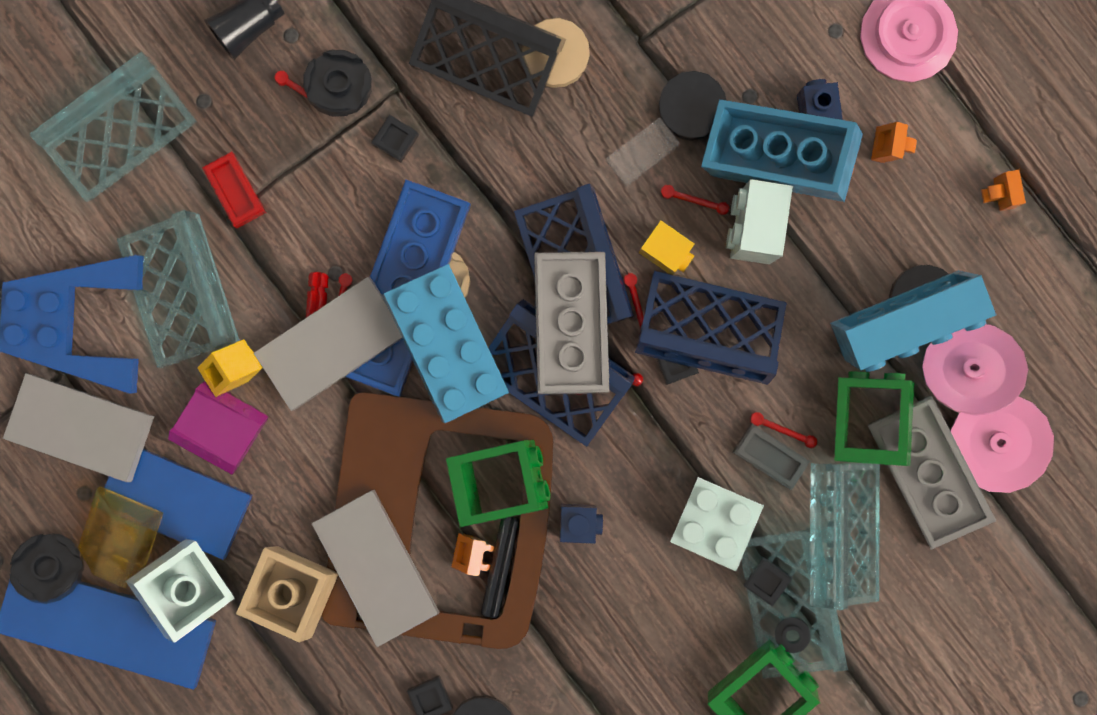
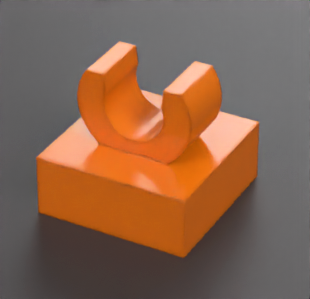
(892, 143)
(1006, 190)
(469, 554)

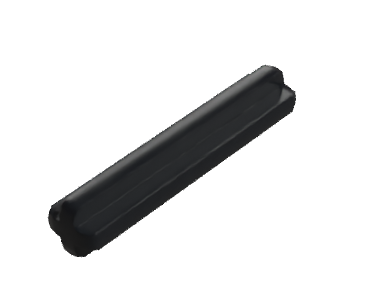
(499, 567)

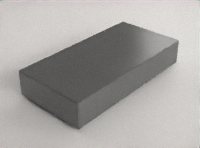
(771, 456)

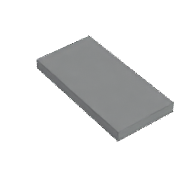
(571, 323)
(329, 344)
(78, 427)
(938, 479)
(375, 568)

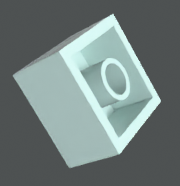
(759, 222)
(717, 524)
(180, 590)

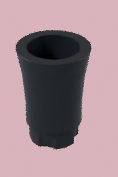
(243, 23)

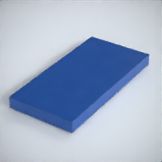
(191, 502)

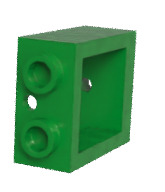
(874, 456)
(466, 491)
(720, 695)

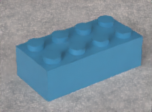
(783, 148)
(913, 320)
(445, 343)

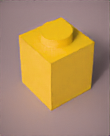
(668, 249)
(229, 367)

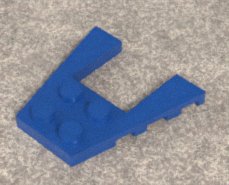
(40, 320)

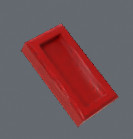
(234, 190)

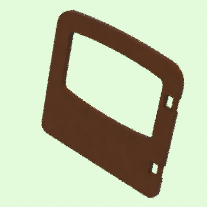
(387, 454)

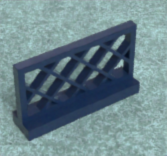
(597, 238)
(711, 355)
(619, 379)

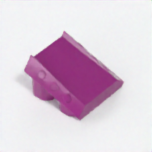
(217, 428)

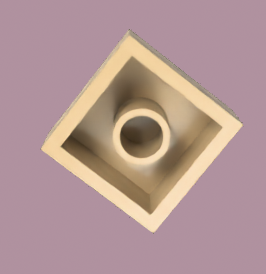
(287, 593)

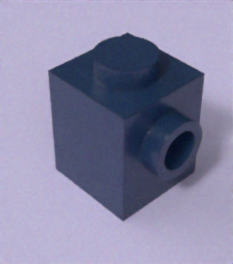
(820, 99)
(580, 523)

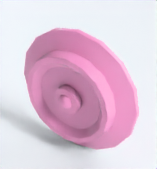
(908, 37)
(976, 371)
(1005, 447)

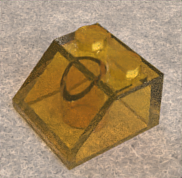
(118, 536)

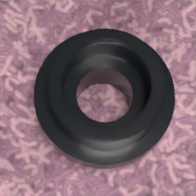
(788, 624)

